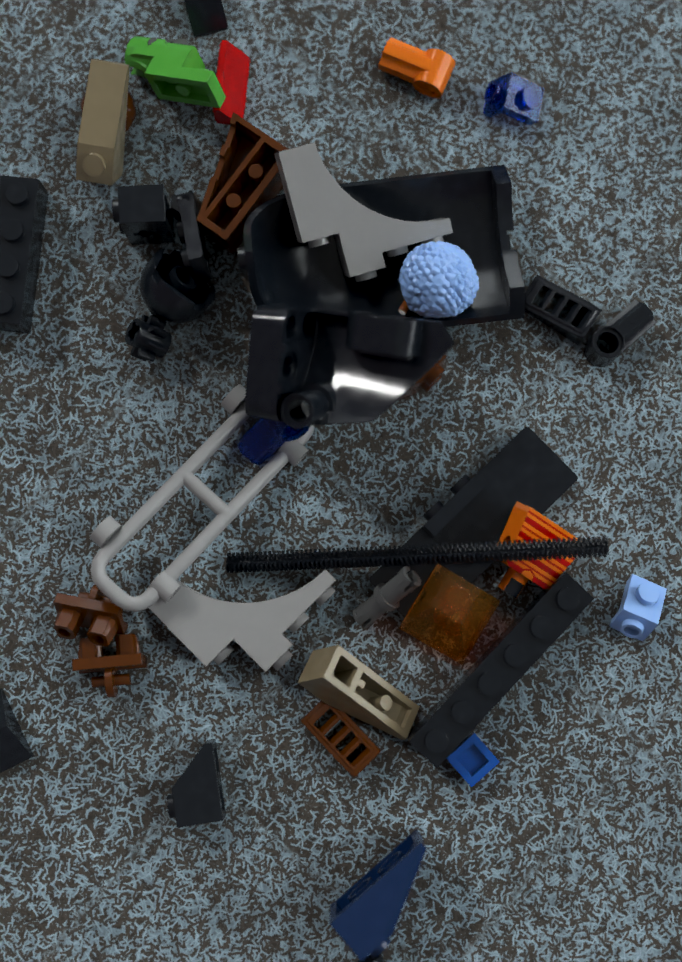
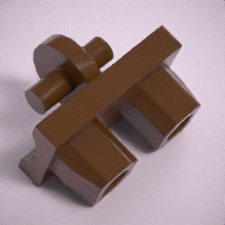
(89, 611)
(92, 660)

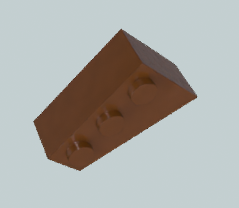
(241, 183)

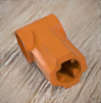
(426, 70)

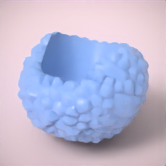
(438, 280)

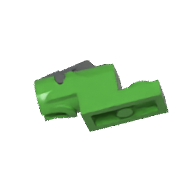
(174, 71)

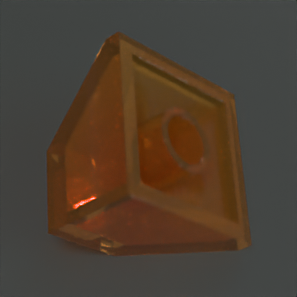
(449, 614)

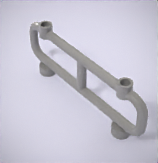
(113, 537)

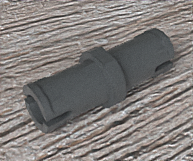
(386, 597)

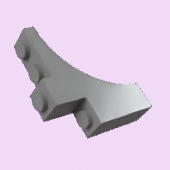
(325, 209)
(212, 624)

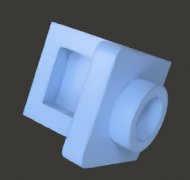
(639, 608)

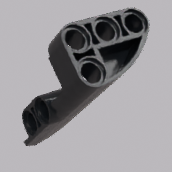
(336, 362)

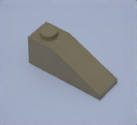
(103, 123)
(357, 690)

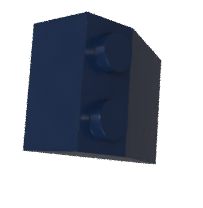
(372, 906)

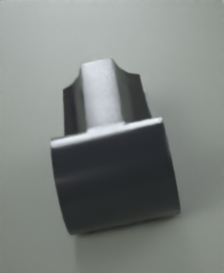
(619, 333)

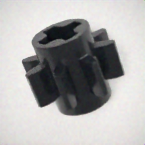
(148, 338)

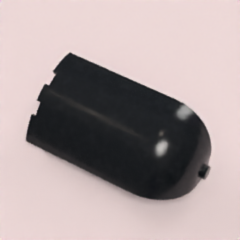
(313, 277)

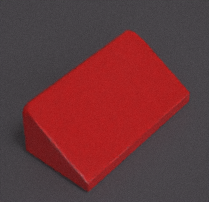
(233, 77)

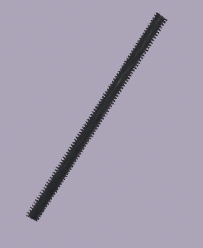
(418, 555)

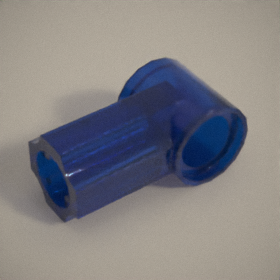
(266, 438)

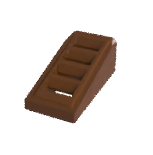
(363, 759)

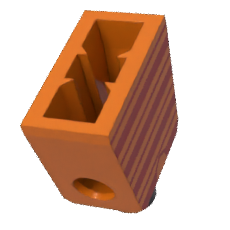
(528, 524)

